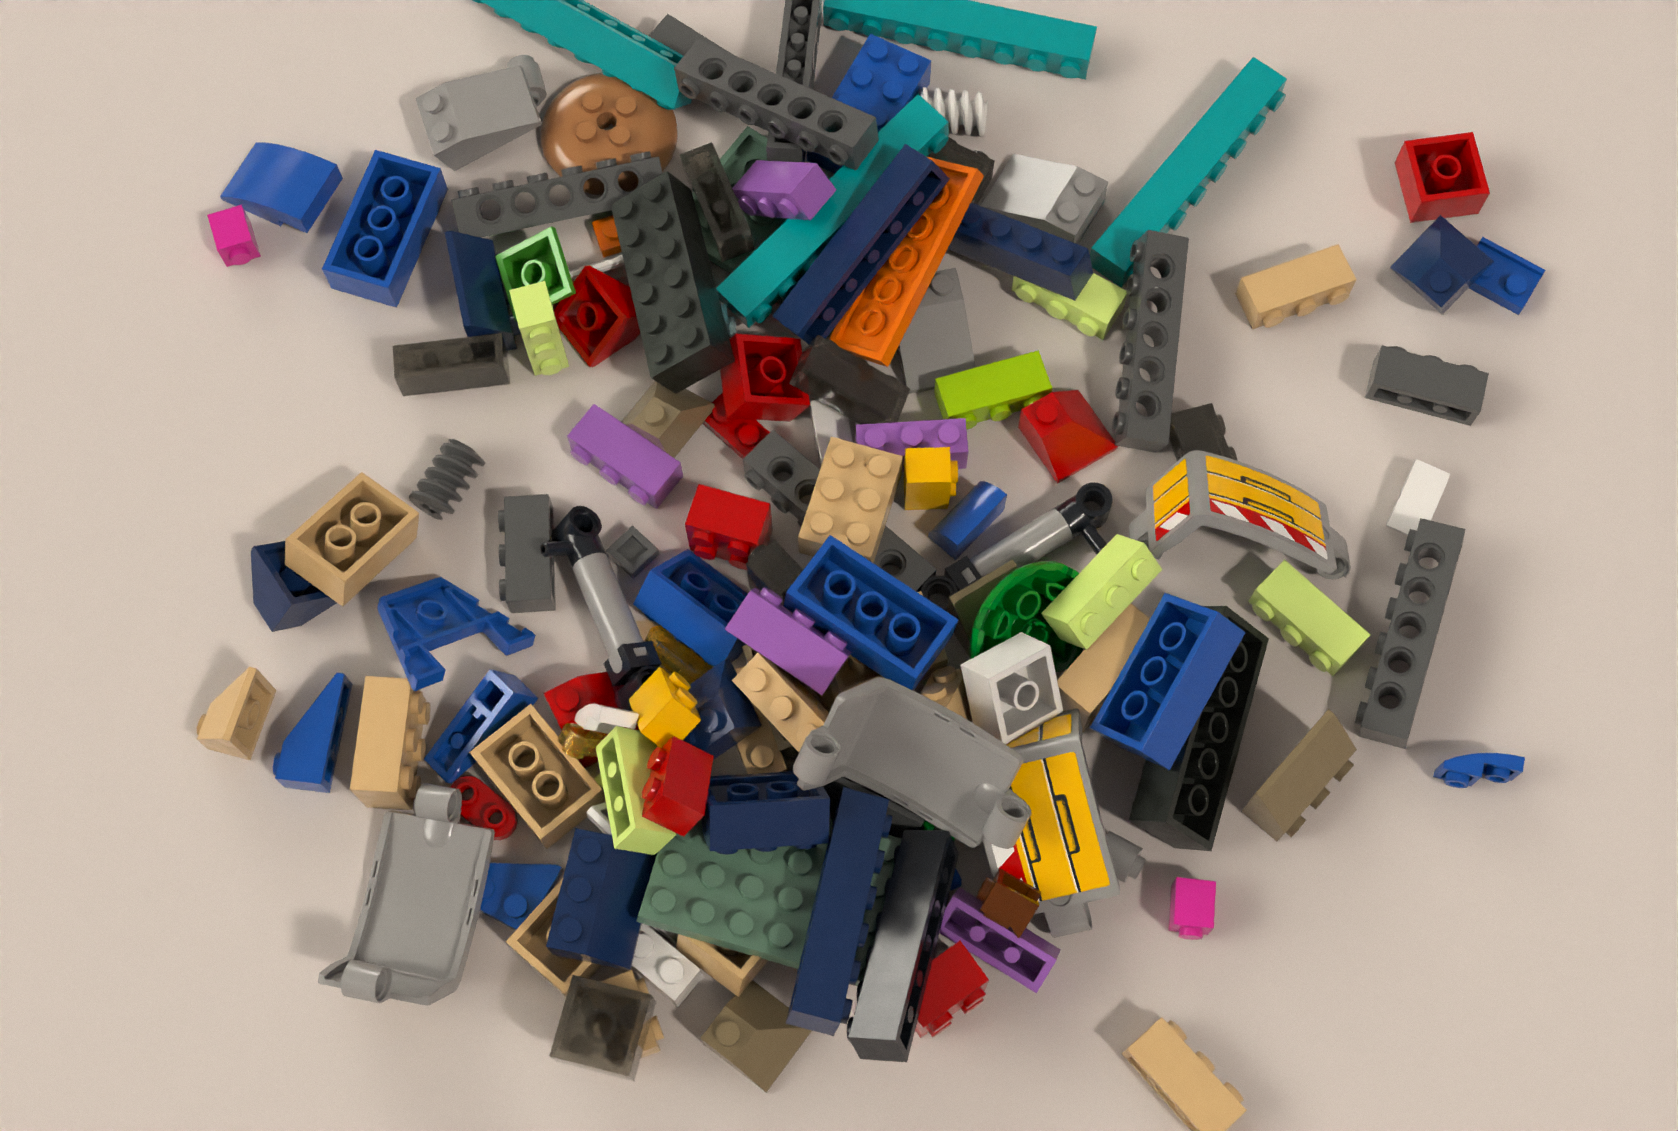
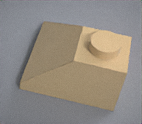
(237, 715)

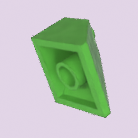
(536, 261)

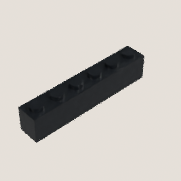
(903, 946)

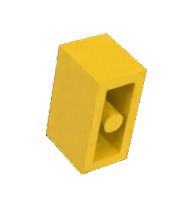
(929, 478)
(665, 707)

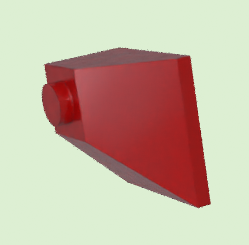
(598, 316)
(1065, 433)
(575, 694)

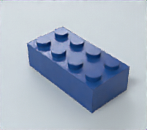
(879, 84)
(385, 228)
(873, 612)
(1167, 680)

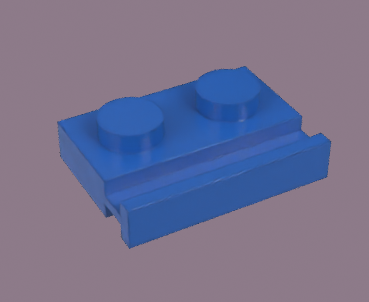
(1508, 279)

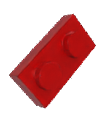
(737, 434)

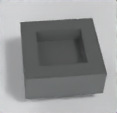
(632, 552)

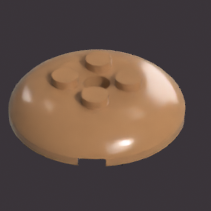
(575, 125)

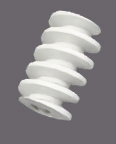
(959, 111)

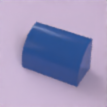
(969, 519)

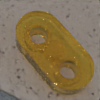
(677, 655)
(579, 741)

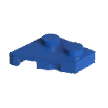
(516, 890)

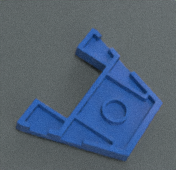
(438, 615)

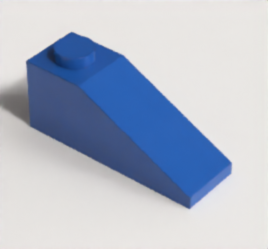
(487, 709)
(313, 744)

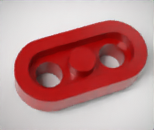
(483, 805)

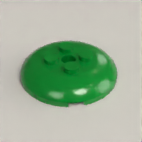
(1017, 607)

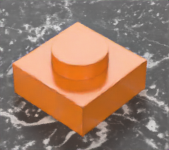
(607, 236)

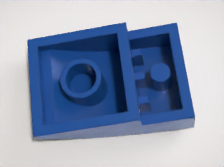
(283, 185)

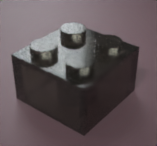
(603, 1028)

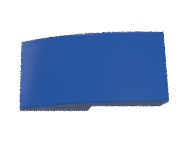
(1468, 769)

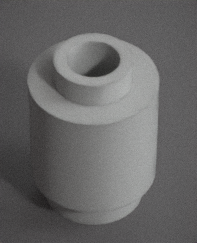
(533, 76)
(1125, 856)

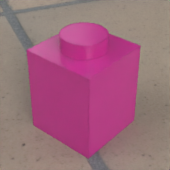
(234, 236)
(1192, 907)

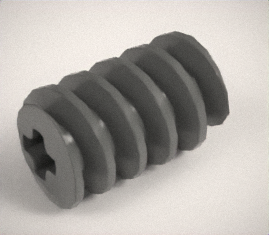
(446, 478)

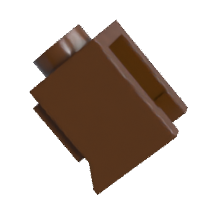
(1008, 901)

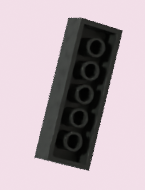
(672, 283)
(1188, 800)

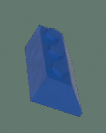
(693, 605)

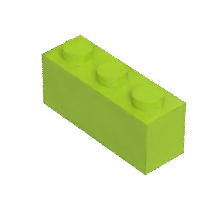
(993, 389)

